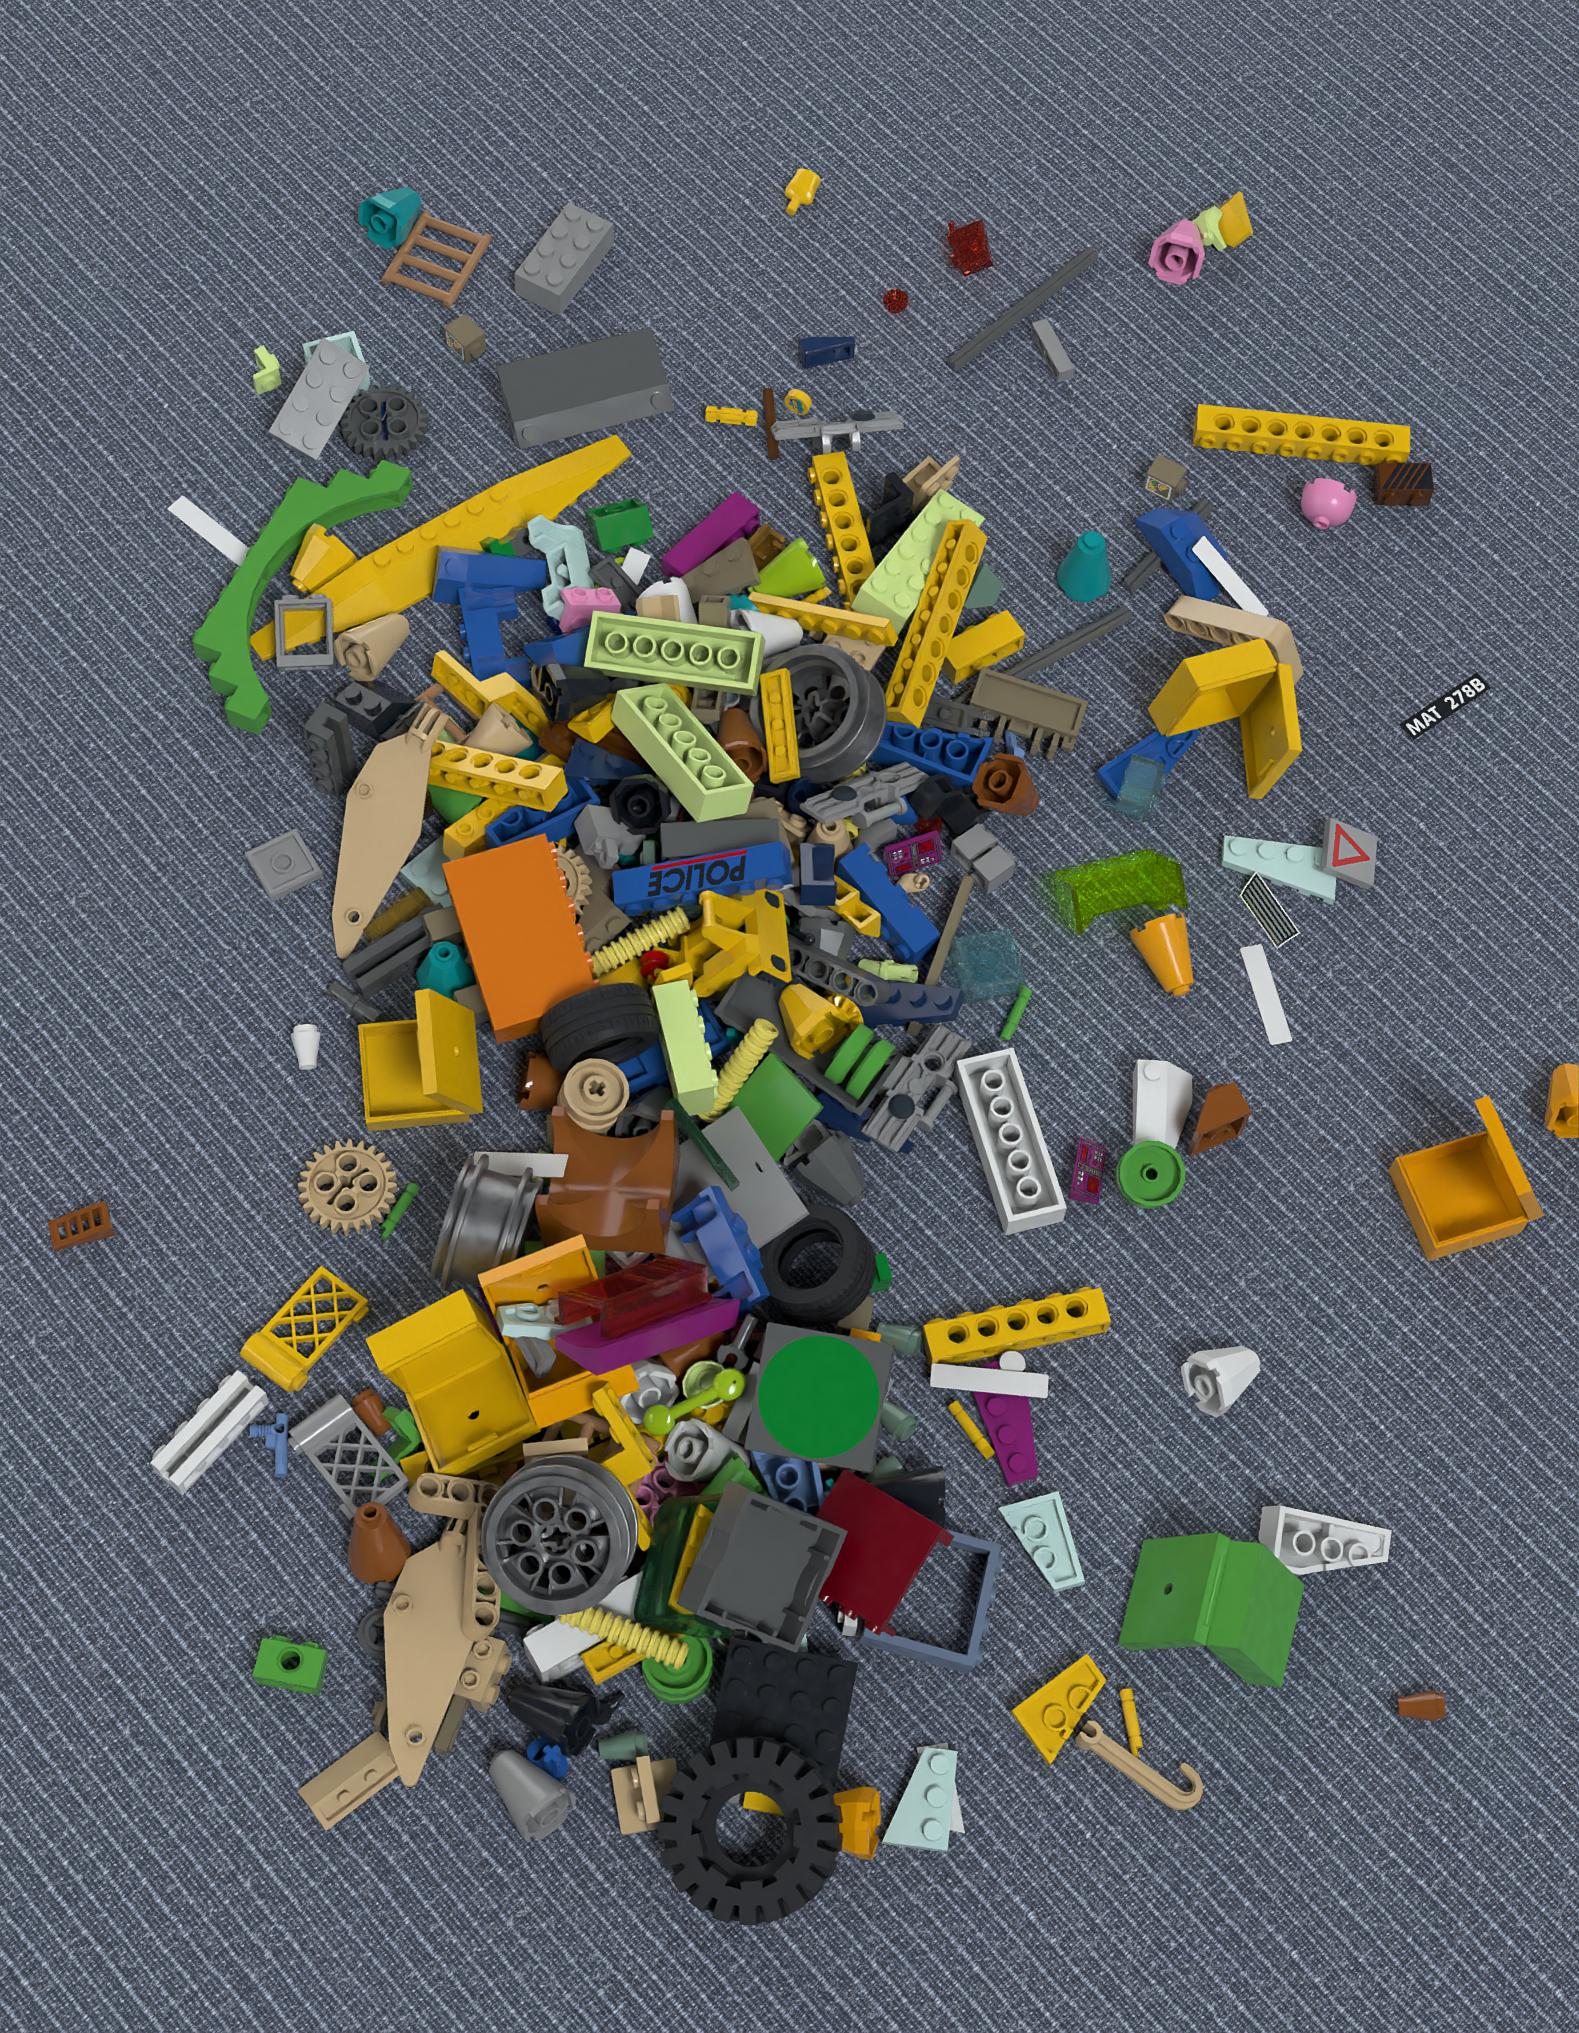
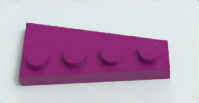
(1009, 1432)

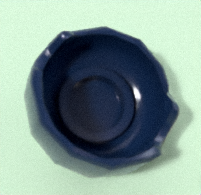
(798, 793)

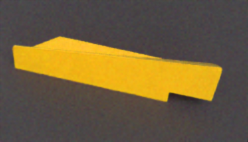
(850, 907)

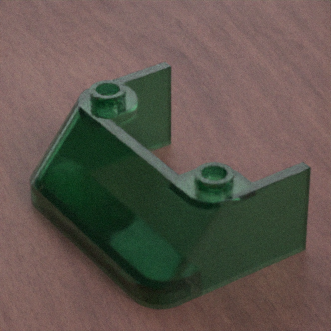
(661, 1567)

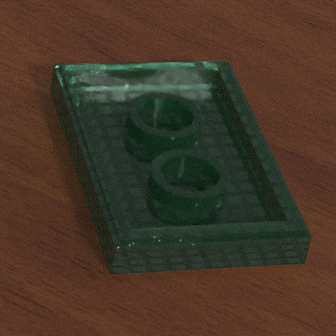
(703, 1144)

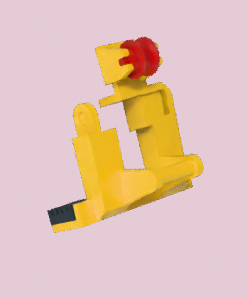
(759, 951)

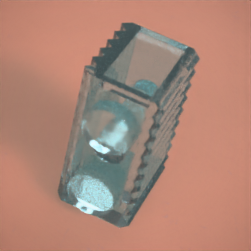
(1140, 787)

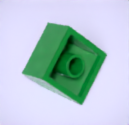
(620, 524)

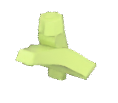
(1208, 227)

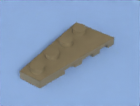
(723, 573)

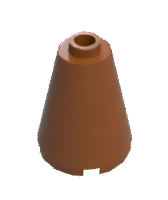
(742, 743)
(539, 1084)
(684, 1356)
(376, 1545)

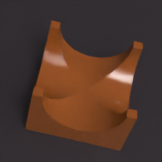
(612, 1187)

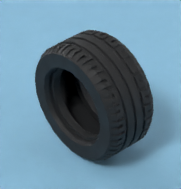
(600, 1023)
(845, 1288)

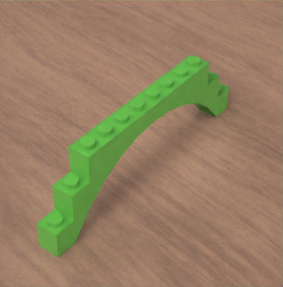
(228, 626)

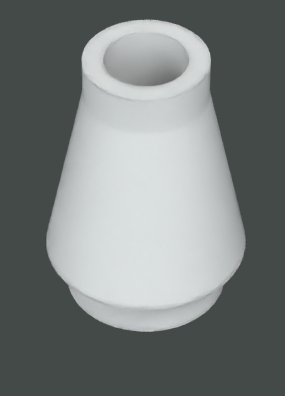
(306, 1044)

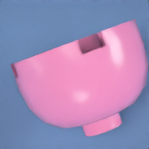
(1327, 503)

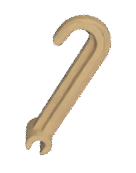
(1139, 1771)

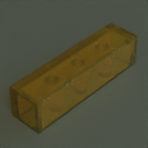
(402, 911)

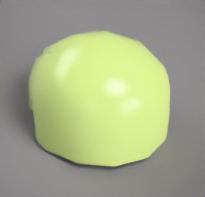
(700, 1377)

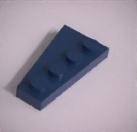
(913, 1003)

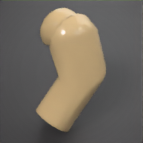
(914, 882)

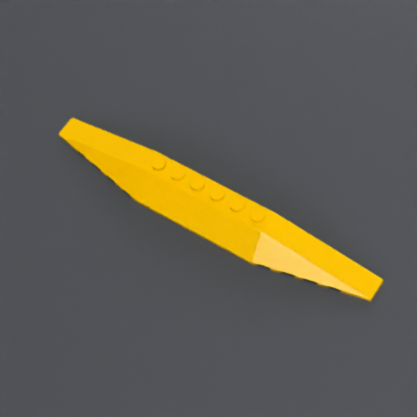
(406, 568)

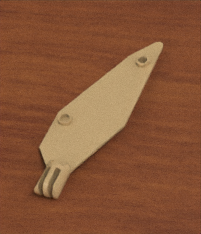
(382, 824)
(425, 1647)

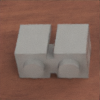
(978, 851)

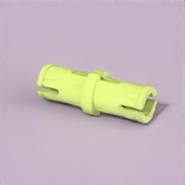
(890, 970)

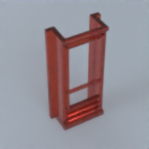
(637, 1295)

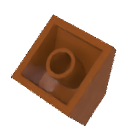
(1221, 1118)

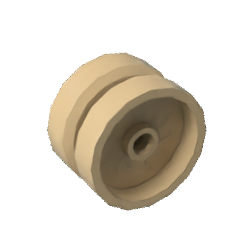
(594, 1094)

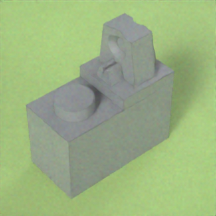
(605, 837)

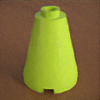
(790, 573)

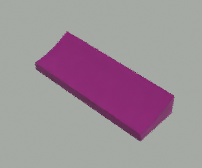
(604, 1354)

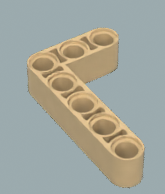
(1234, 627)
(476, 1573)

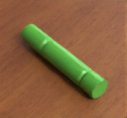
(1016, 1014)
(399, 1209)

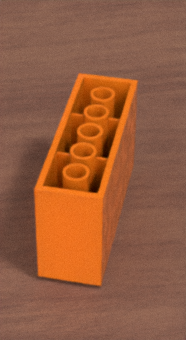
(519, 933)

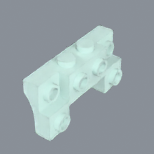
(565, 558)

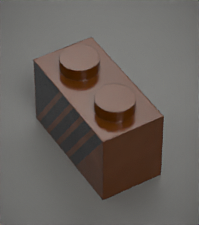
(1403, 484)

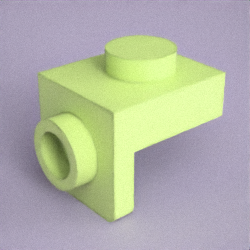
(269, 374)

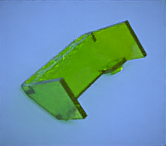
(1117, 884)

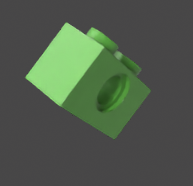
(305, 1678)

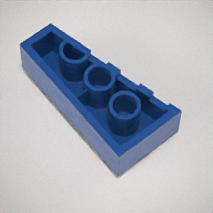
(933, 751)
(528, 822)
(901, 925)

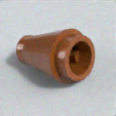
(369, 1409)
(1422, 1706)

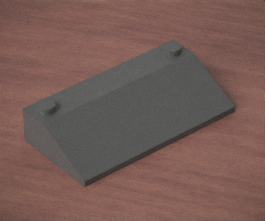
(584, 388)
(756, 999)

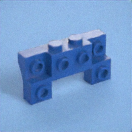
(480, 628)
(650, 1067)
(727, 1247)

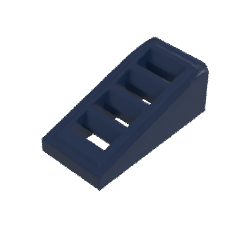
(824, 350)

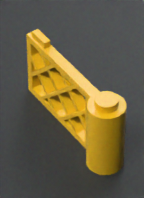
(279, 1360)

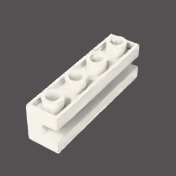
(209, 1432)

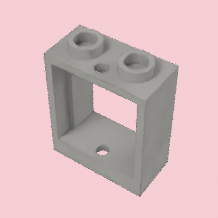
(291, 603)

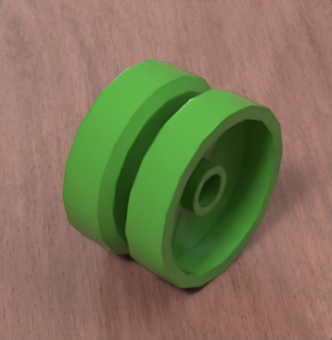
(862, 1063)
(1132, 1179)
(682, 1684)

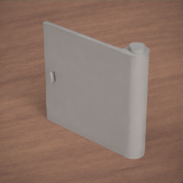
(761, 1198)

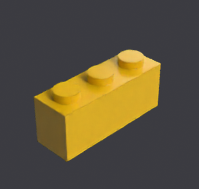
(982, 646)

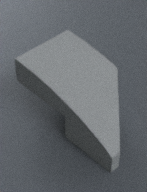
(806, 1143)

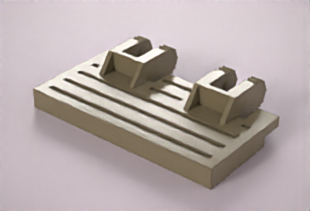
(1028, 708)

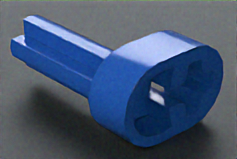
(552, 1762)

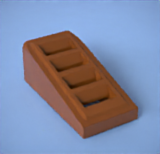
(94, 1233)

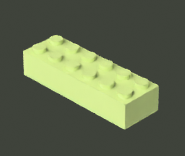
(901, 576)
(675, 653)
(682, 752)

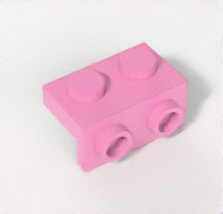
(582, 602)

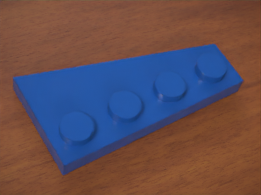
(1154, 747)

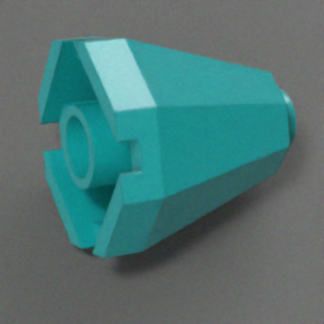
(389, 216)
(445, 970)

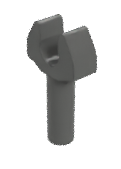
(739, 1343)

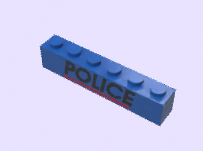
(683, 880)

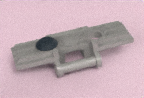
(822, 432)
(878, 788)
(908, 1082)

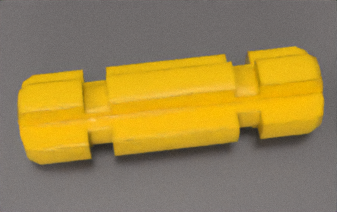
(731, 415)

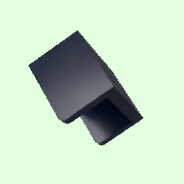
(817, 874)

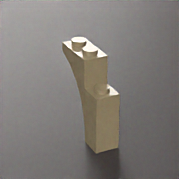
(709, 704)
(600, 918)

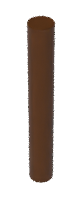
(770, 419)

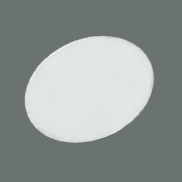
(1012, 1361)

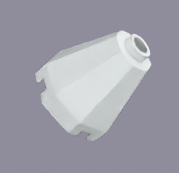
(1219, 1377)
(656, 1387)

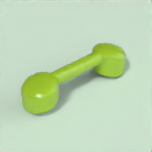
(661, 1419)

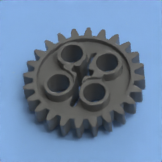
(365, 418)

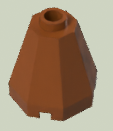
(1006, 786)

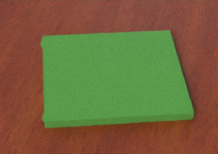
(776, 1105)

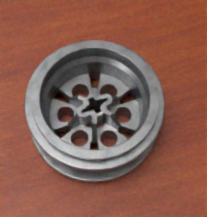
(858, 716)
(484, 1223)
(598, 1497)

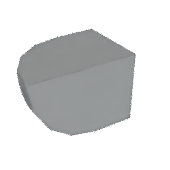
(877, 835)

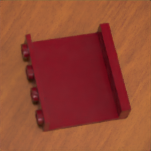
(880, 1552)

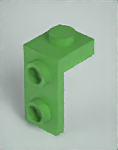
(403, 1423)

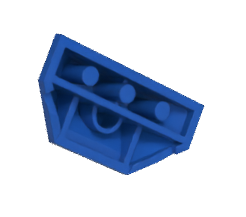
(1172, 537)

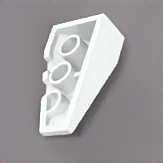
(1160, 1102)
(1319, 1542)

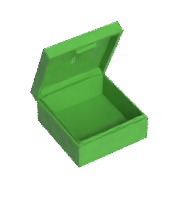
(1222, 1598)

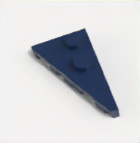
(598, 765)
(849, 1122)

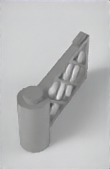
(330, 1425)

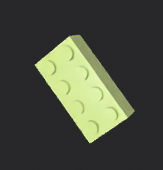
(684, 1047)

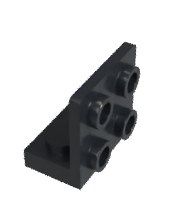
(894, 514)

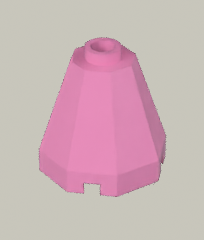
(1178, 253)

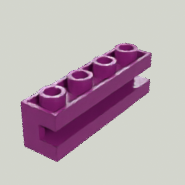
(725, 525)

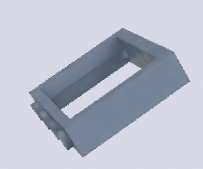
(980, 1621)

